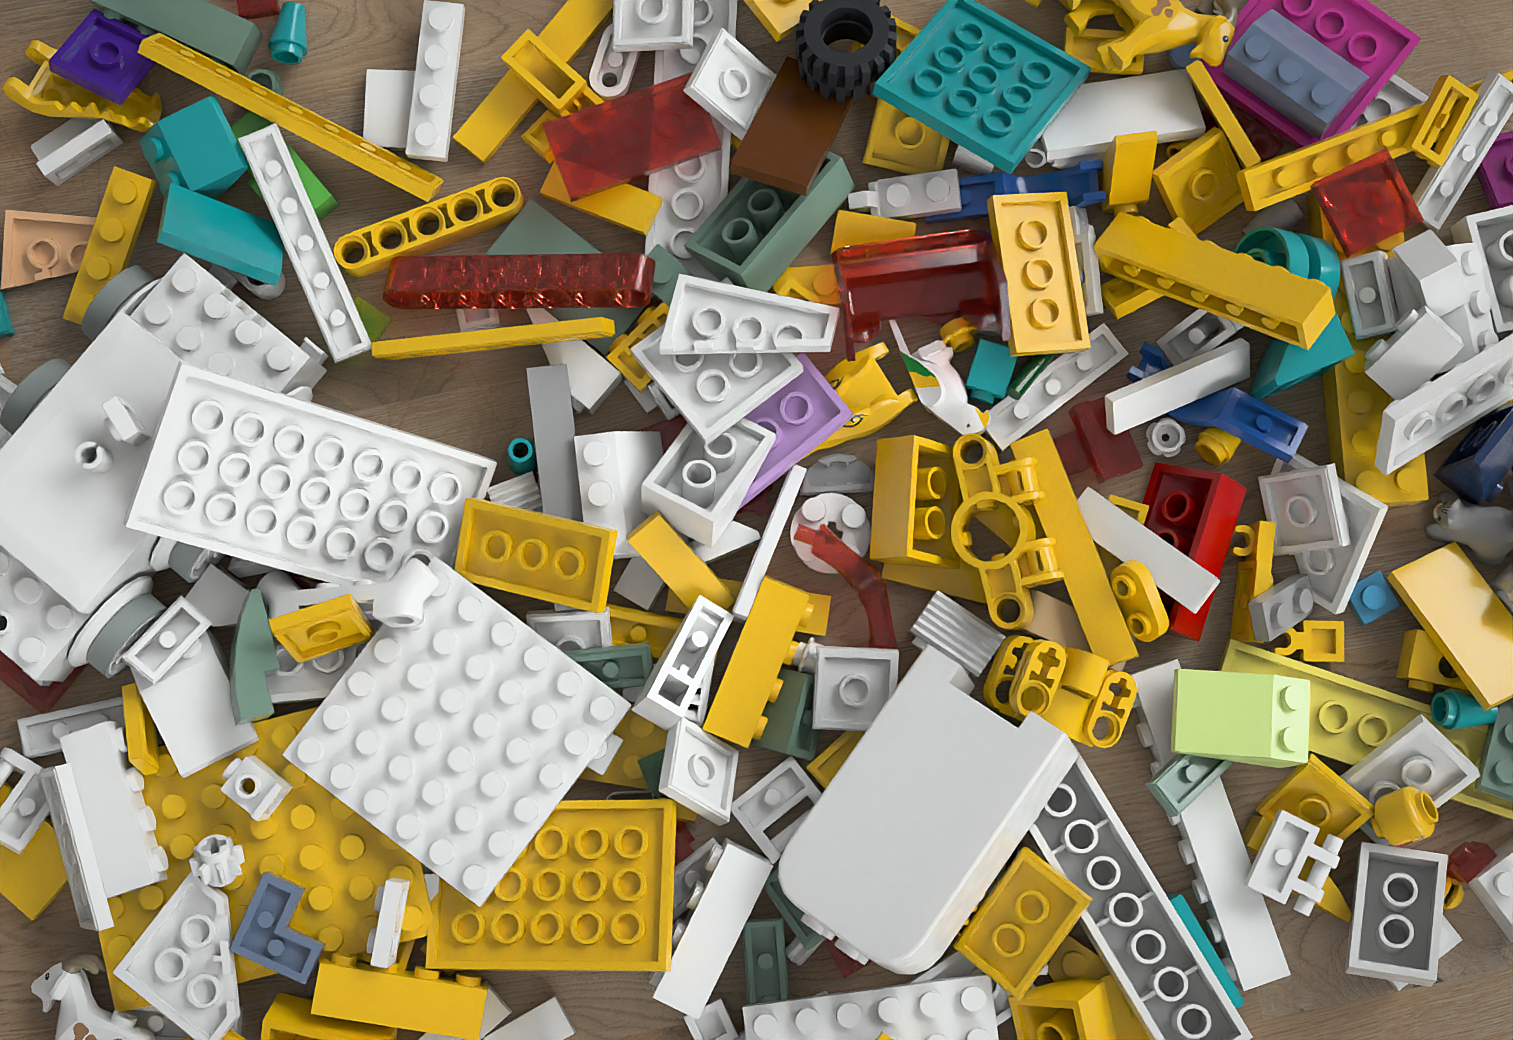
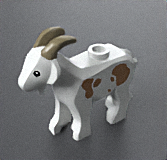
(79, 1013)

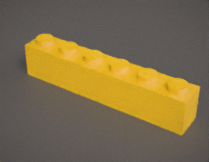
(1216, 279)

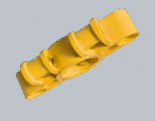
(1031, 560)

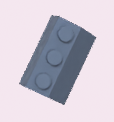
(1293, 72)

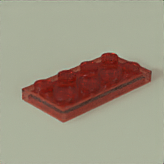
(630, 138)

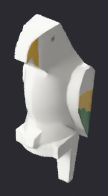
(941, 386)

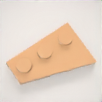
(42, 246)

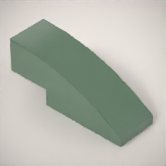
(250, 661)

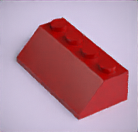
(1197, 517)

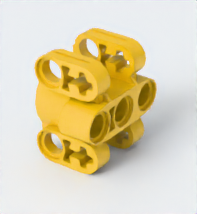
(1061, 687)

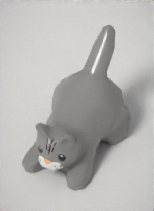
(1482, 529)

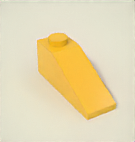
(1127, 172)

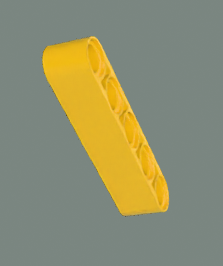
(410, 224)

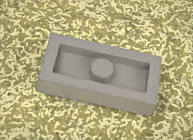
(1281, 607)

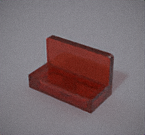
(1109, 453)

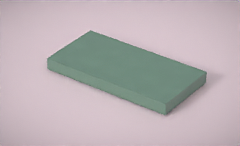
(540, 232)

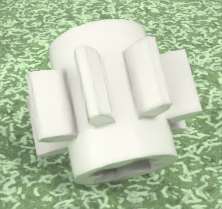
(217, 860)

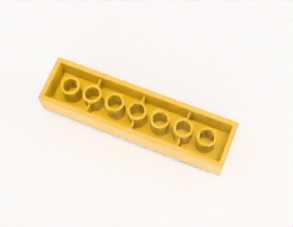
(1357, 402)

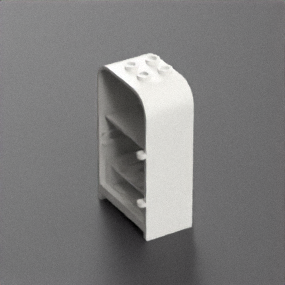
(920, 819)

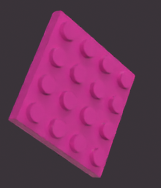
(1348, 28)

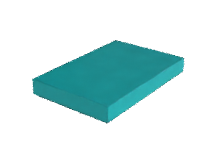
(221, 234)

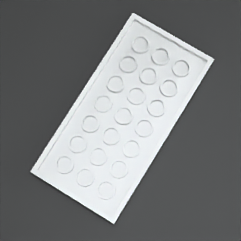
(299, 483)

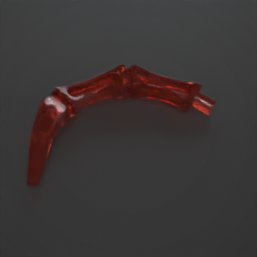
(860, 576)

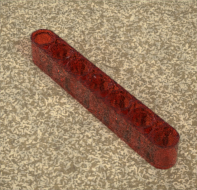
(520, 281)

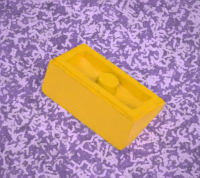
(860, 228)

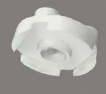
(835, 509)

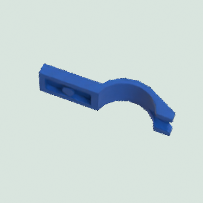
(1078, 182)
(1231, 411)

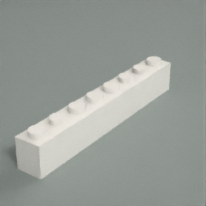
(1212, 848)

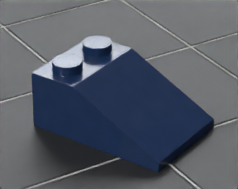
(1481, 458)

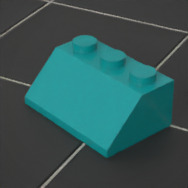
(1289, 365)

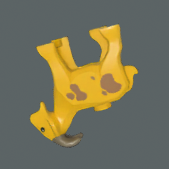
(1156, 27)

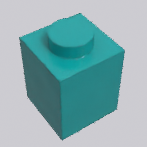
(989, 372)

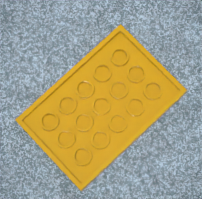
(577, 899)

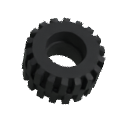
(838, 71)

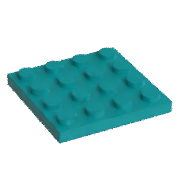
(982, 82)

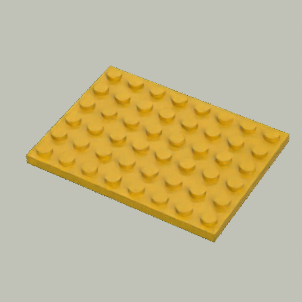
(305, 840)

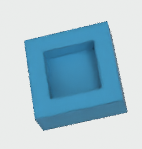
(1371, 598)

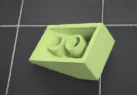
(1241, 717)

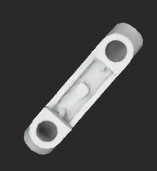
(393, 602)

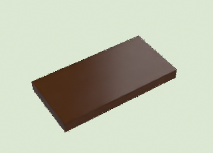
(790, 133)

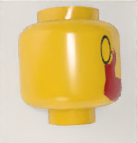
(1404, 816)

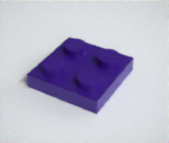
(103, 57)

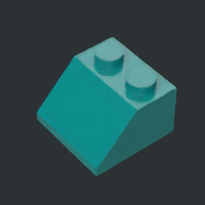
(195, 150)

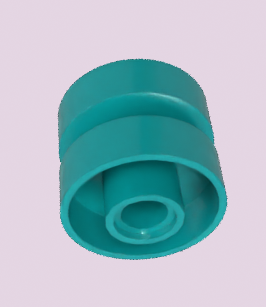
(1296, 252)

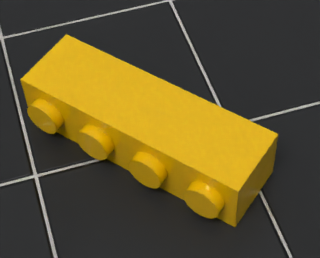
(757, 661)
(400, 997)

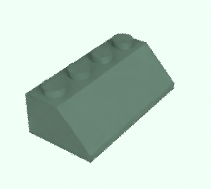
(765, 227)

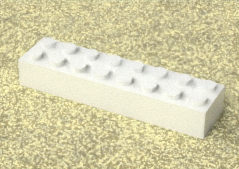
(1132, 917)

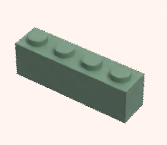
(192, 23)

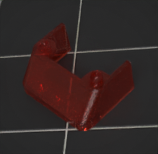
(919, 279)

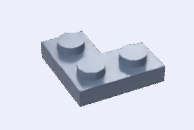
(266, 933)

